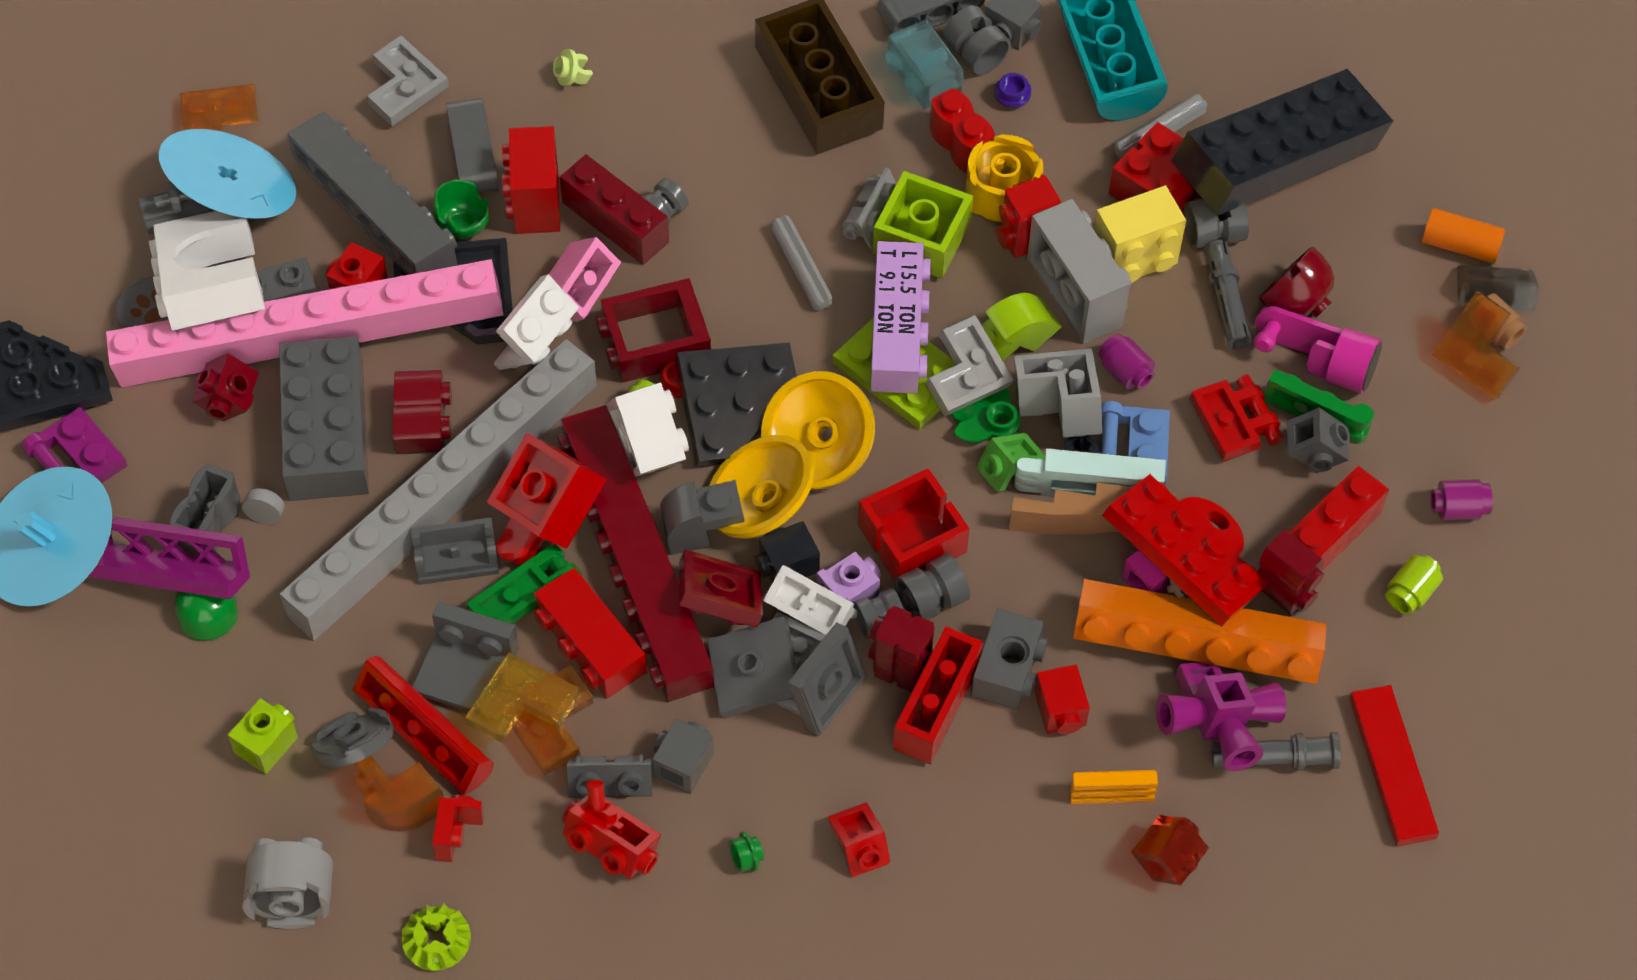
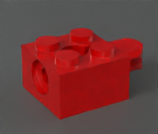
(526, 493)

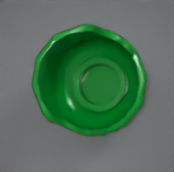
(460, 209)
(204, 615)

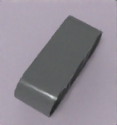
(905, 13)
(472, 143)

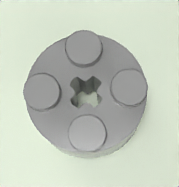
(288, 882)

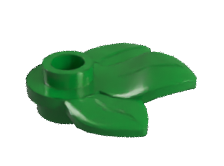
(979, 418)

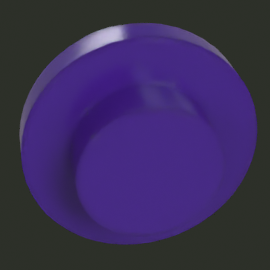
(1013, 90)

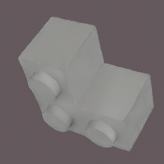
(1063, 385)

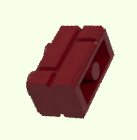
(901, 647)

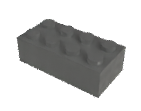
(323, 418)

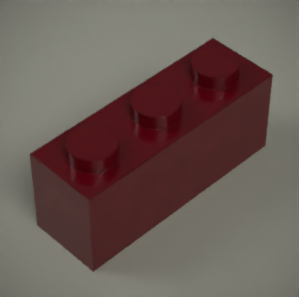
(614, 209)

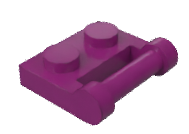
(80, 442)

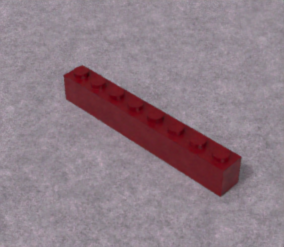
(638, 558)

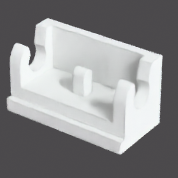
(808, 601)

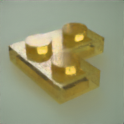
(520, 688)

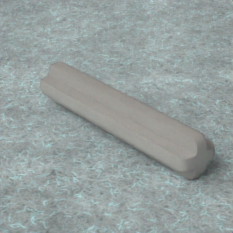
(1173, 119)
(802, 263)

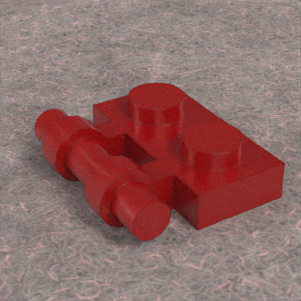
(1227, 422)

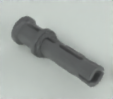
(1297, 751)

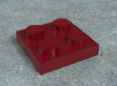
(720, 589)

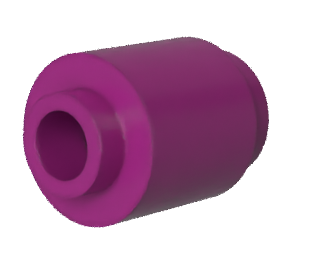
(1127, 362)
(1462, 499)

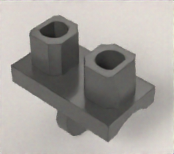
(168, 207)

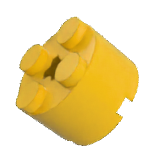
(998, 166)

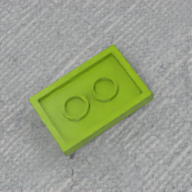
(856, 361)

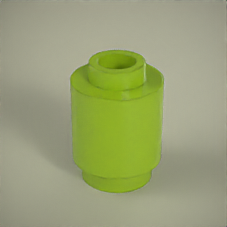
(1414, 584)

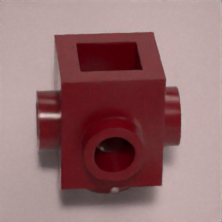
(225, 387)

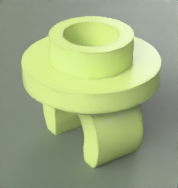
(569, 68)

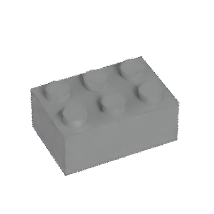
(1078, 270)

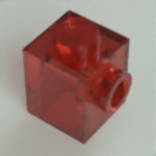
(1170, 849)

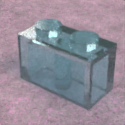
(923, 62)

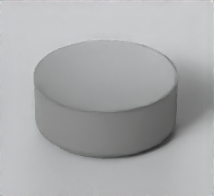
(263, 506)

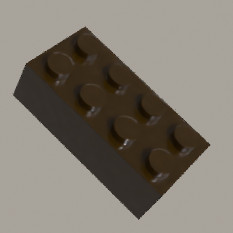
(819, 74)

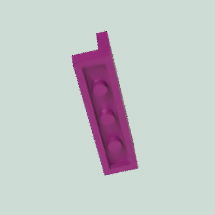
(173, 566)

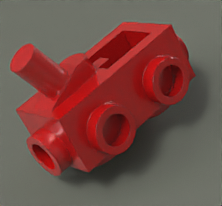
(610, 834)

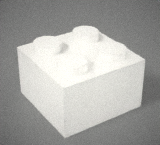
(648, 429)

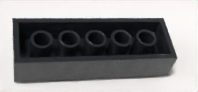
(1281, 141)

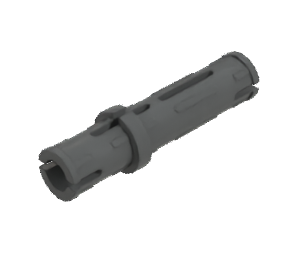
(1224, 281)

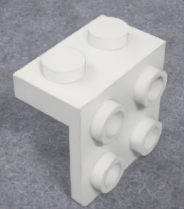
(535, 324)

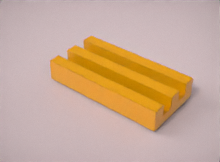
(1113, 787)

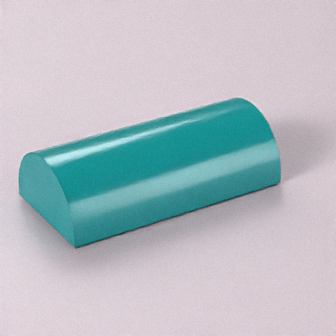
(1115, 56)

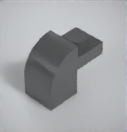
(693, 511)

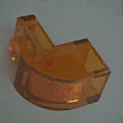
(397, 803)

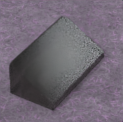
(1512, 285)

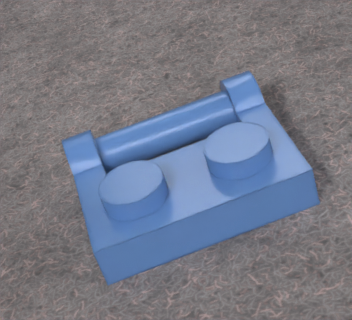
(1147, 431)

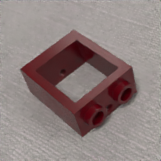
(651, 359)

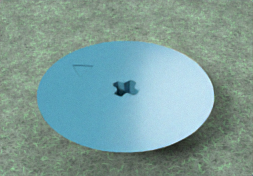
(257, 190)
(49, 507)

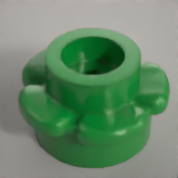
(746, 852)

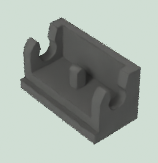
(455, 551)

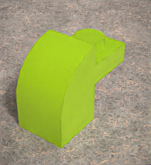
(1018, 322)

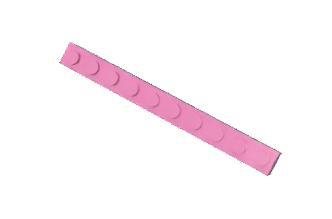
(361, 310)

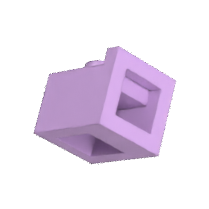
(839, 578)

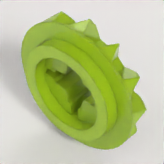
(436, 955)

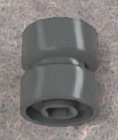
(977, 40)
(1205, 226)
(937, 586)

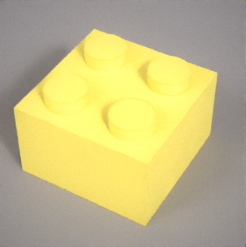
(1143, 232)

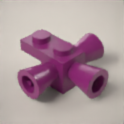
(1221, 710)

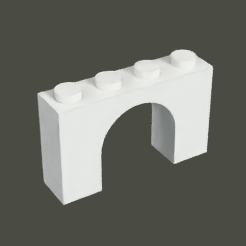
(199, 294)

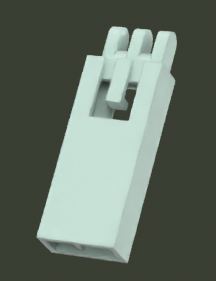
(1082, 470)

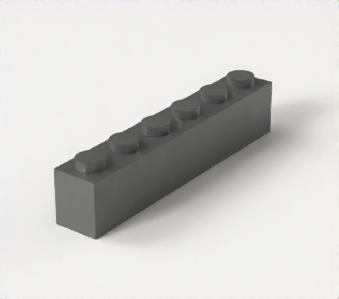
(371, 196)

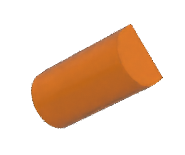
(1463, 235)

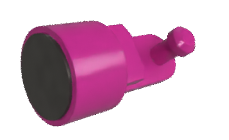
(1336, 354)

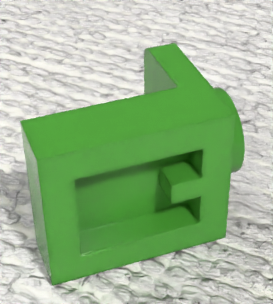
(1001, 457)

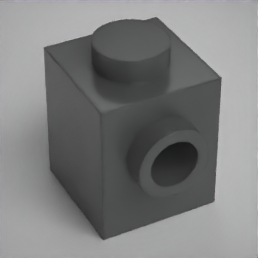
(1016, 19)
(682, 754)

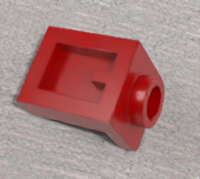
(450, 823)
(860, 839)

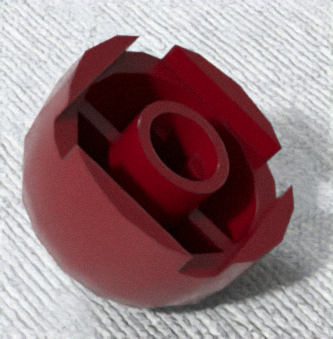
(1302, 286)

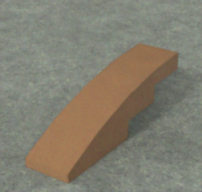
(1068, 513)

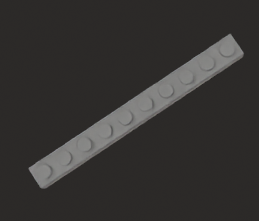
(437, 490)

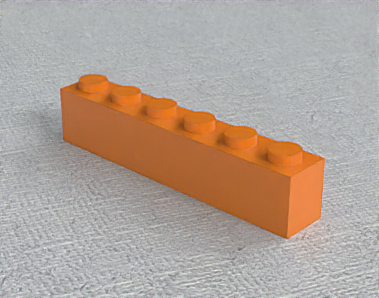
(1184, 631)

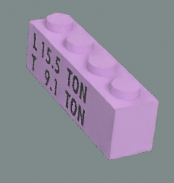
(898, 317)

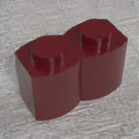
(419, 411)
(1291, 572)

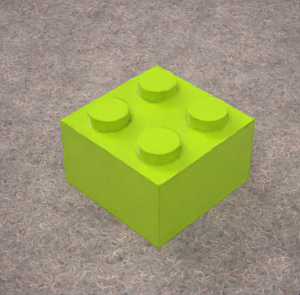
(928, 215)

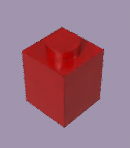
(1062, 699)

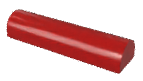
(423, 725)

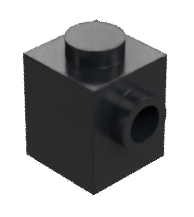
(788, 547)

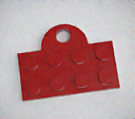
(1188, 547)

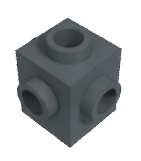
(1318, 440)

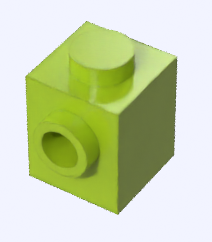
(263, 735)

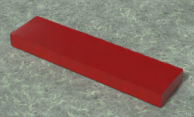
(1394, 765)

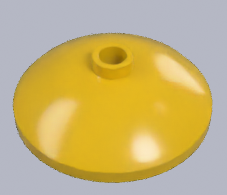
(819, 402)
(771, 482)

